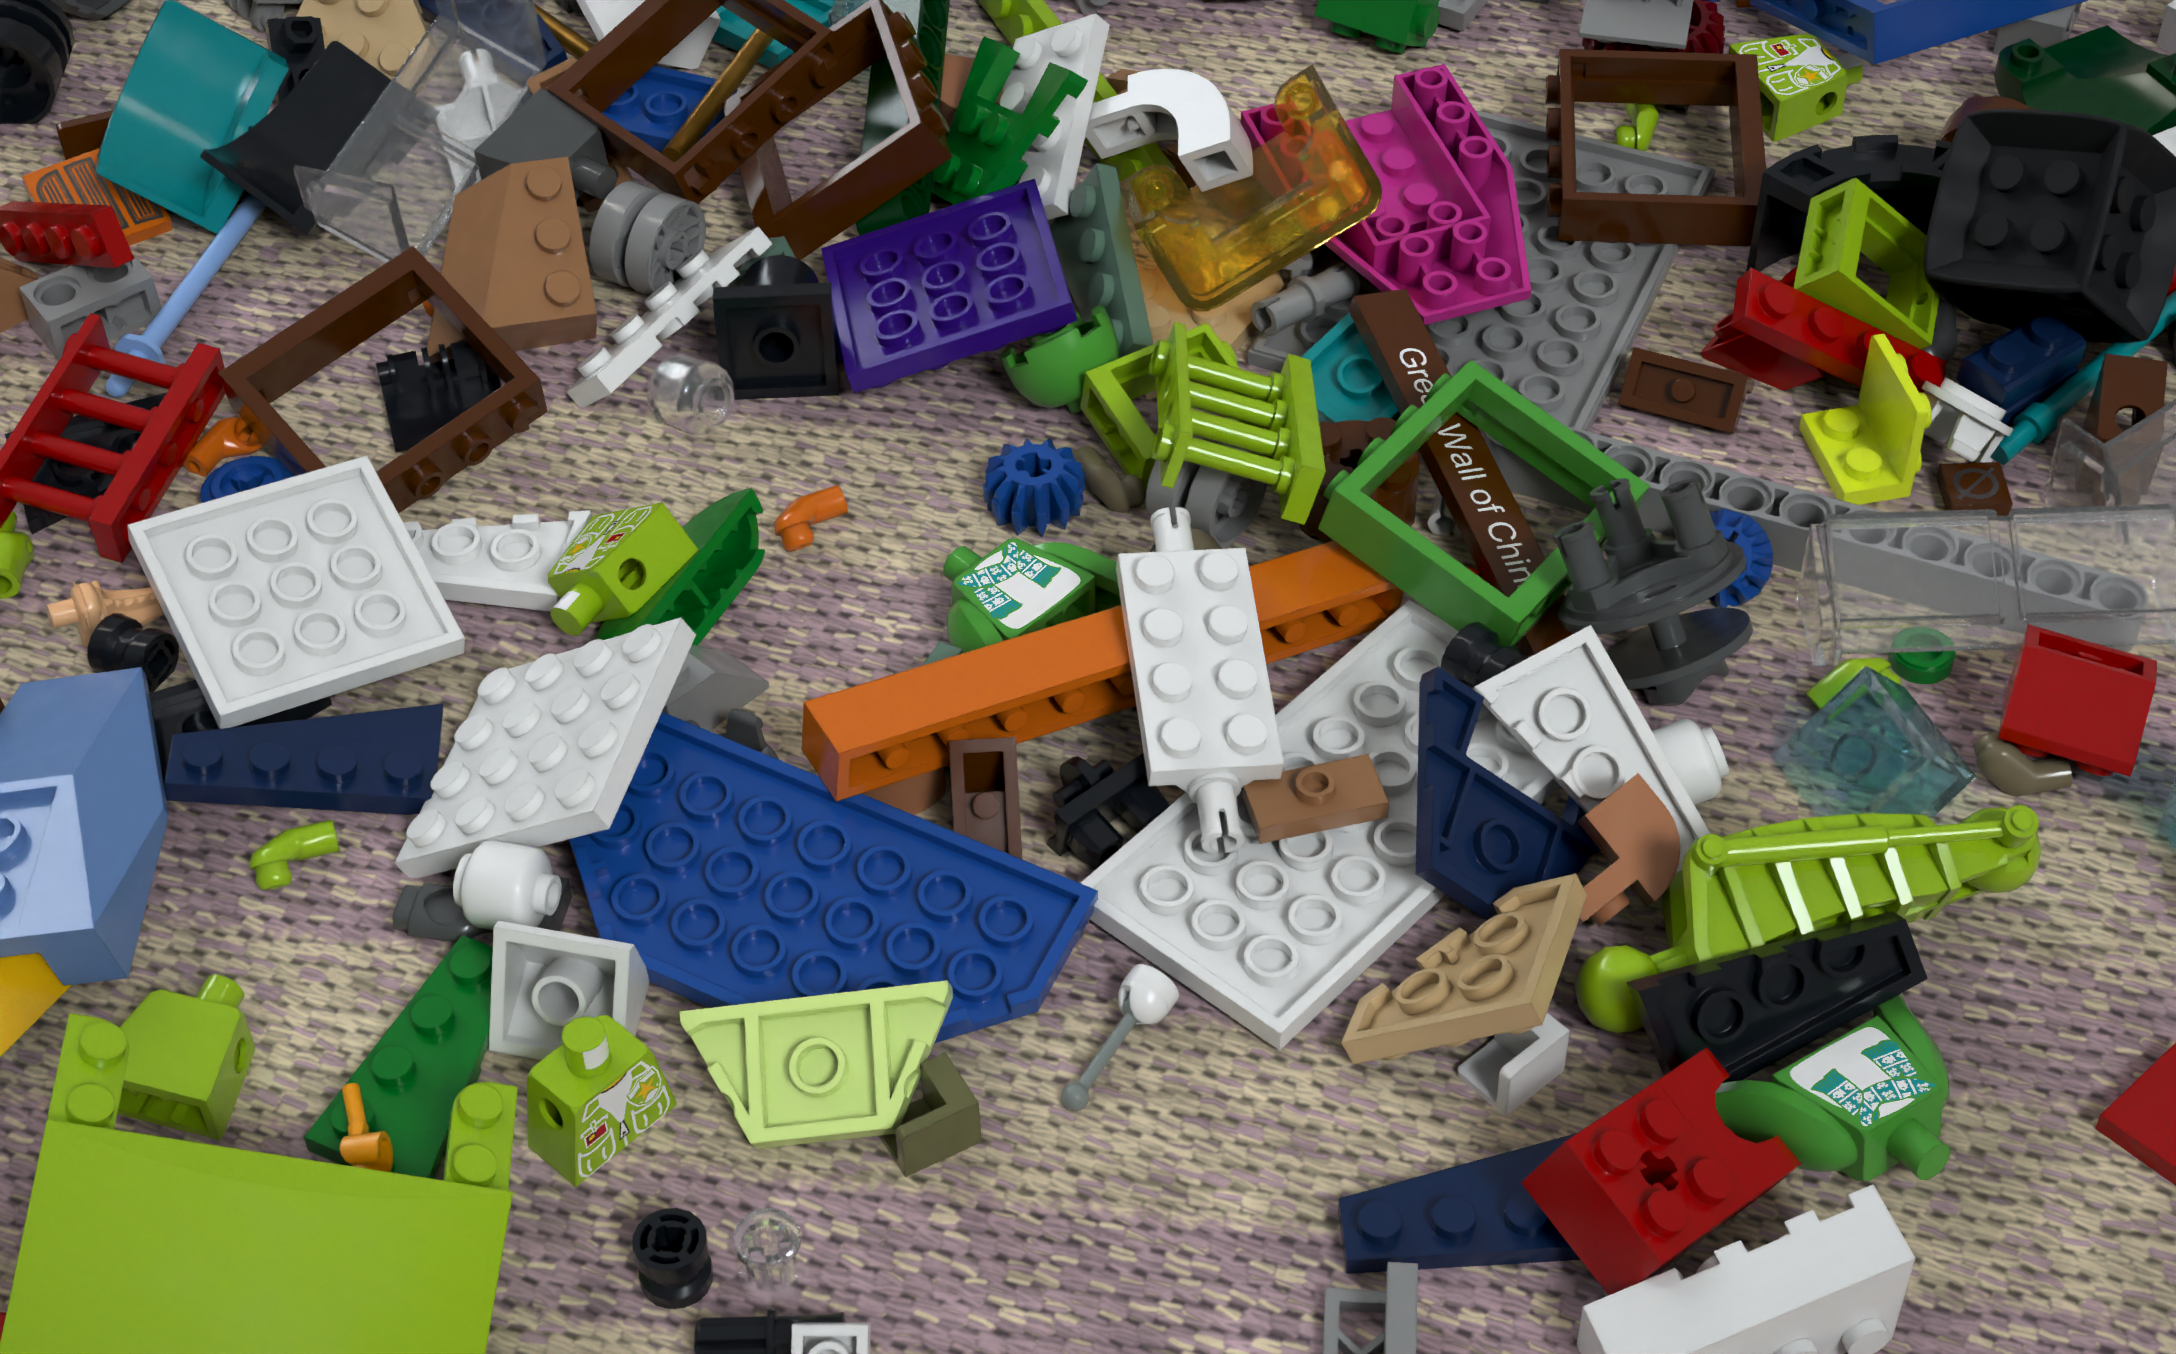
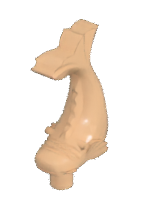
(91, 604)

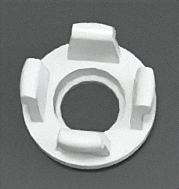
(1966, 419)

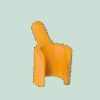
(361, 1147)

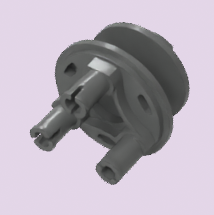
(1650, 585)

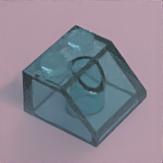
(1873, 754)

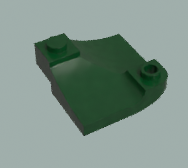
(2094, 76)

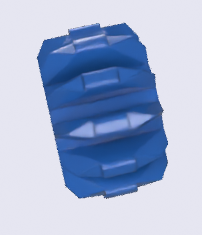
(1034, 486)

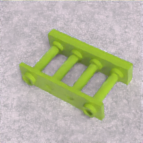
(1287, 413)

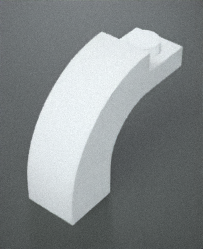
(1180, 108)

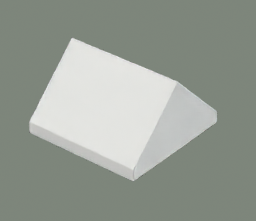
(554, 977)

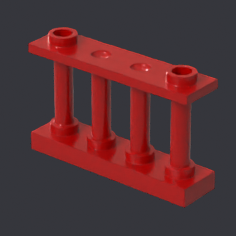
(138, 473)

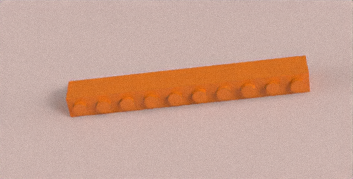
(1062, 675)

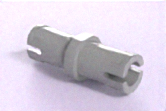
(1305, 298)

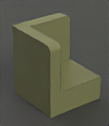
(939, 1122)

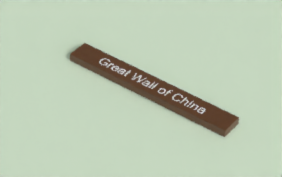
(1456, 456)

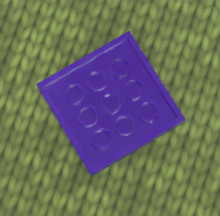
(946, 286)

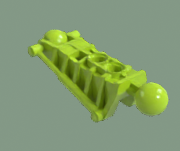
(1807, 879)

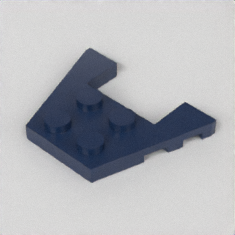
(1472, 827)

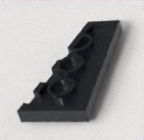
(1776, 995)

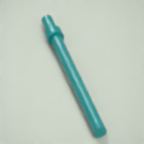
(2041, 418)

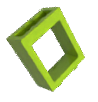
(1856, 221)
(1112, 386)

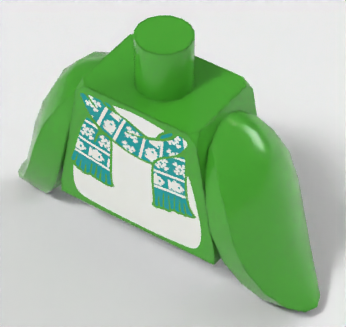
(1024, 590)
(1853, 1102)

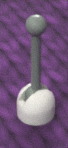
(1143, 998)

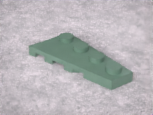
(1100, 258)

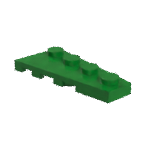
(420, 1065)

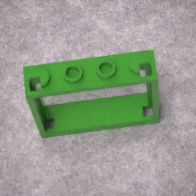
(1420, 565)

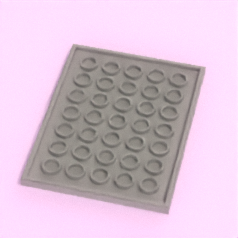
(1584, 294)

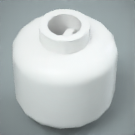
(1694, 757)
(506, 885)

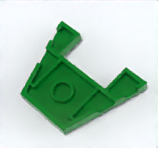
(991, 139)

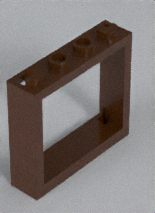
(649, 36)
(1655, 79)
(877, 174)
(349, 321)

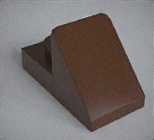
(986, 792)

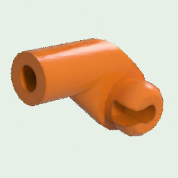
(223, 440)
(806, 511)

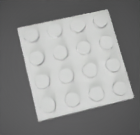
(294, 591)
(548, 748)

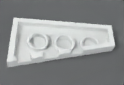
(668, 311)
(497, 562)
(1587, 728)

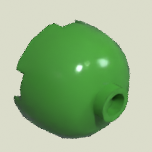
(1056, 362)

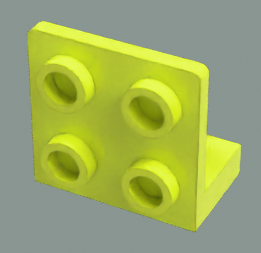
(1874, 446)

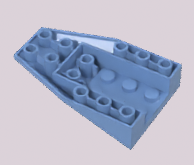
(79, 821)

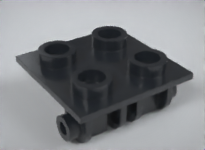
(432, 394)

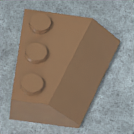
(519, 259)

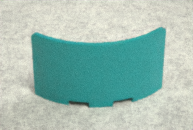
(187, 94)

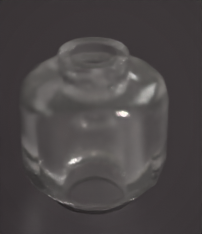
(690, 394)

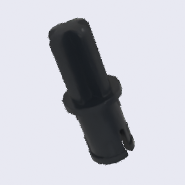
(752, 1334)

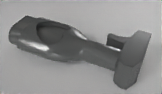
(434, 914)

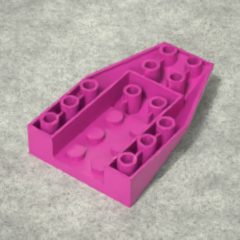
(1446, 202)

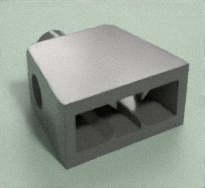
(548, 130)

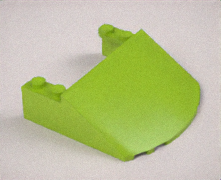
(245, 1249)

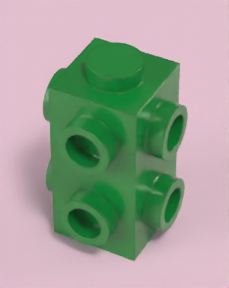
(1392, 21)

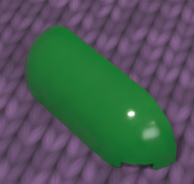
(712, 577)

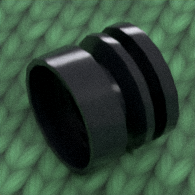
(33, 58)

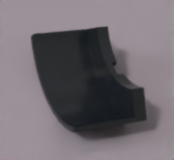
(302, 131)
(1898, 173)

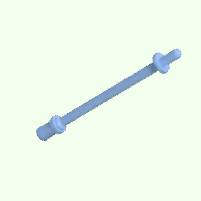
(149, 343)

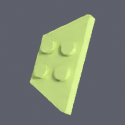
(821, 1061)

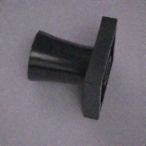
(777, 332)

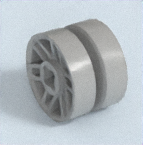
(644, 236)
(1215, 499)

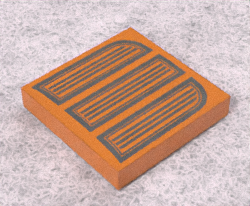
(78, 183)

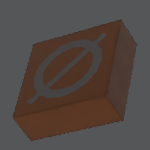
(1974, 487)

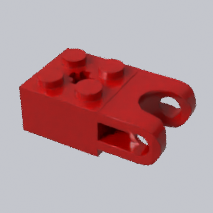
(1654, 1176)

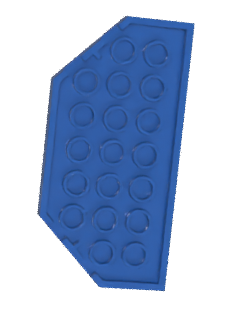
(768, 889)

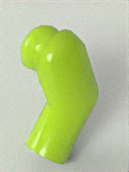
(1643, 125)
(1836, 679)
(288, 847)

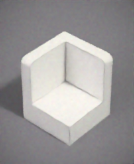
(1517, 1064)

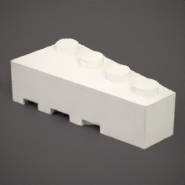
(1809, 1292)

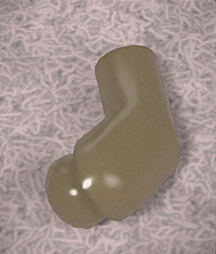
(1105, 483)
(2015, 772)

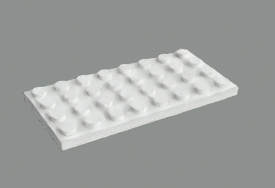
(1303, 916)

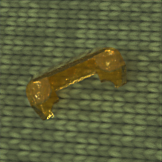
(1231, 237)

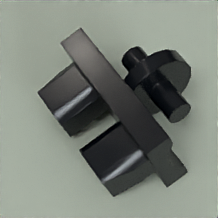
(298, 42)
(1096, 797)

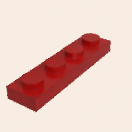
(63, 234)
(1819, 331)

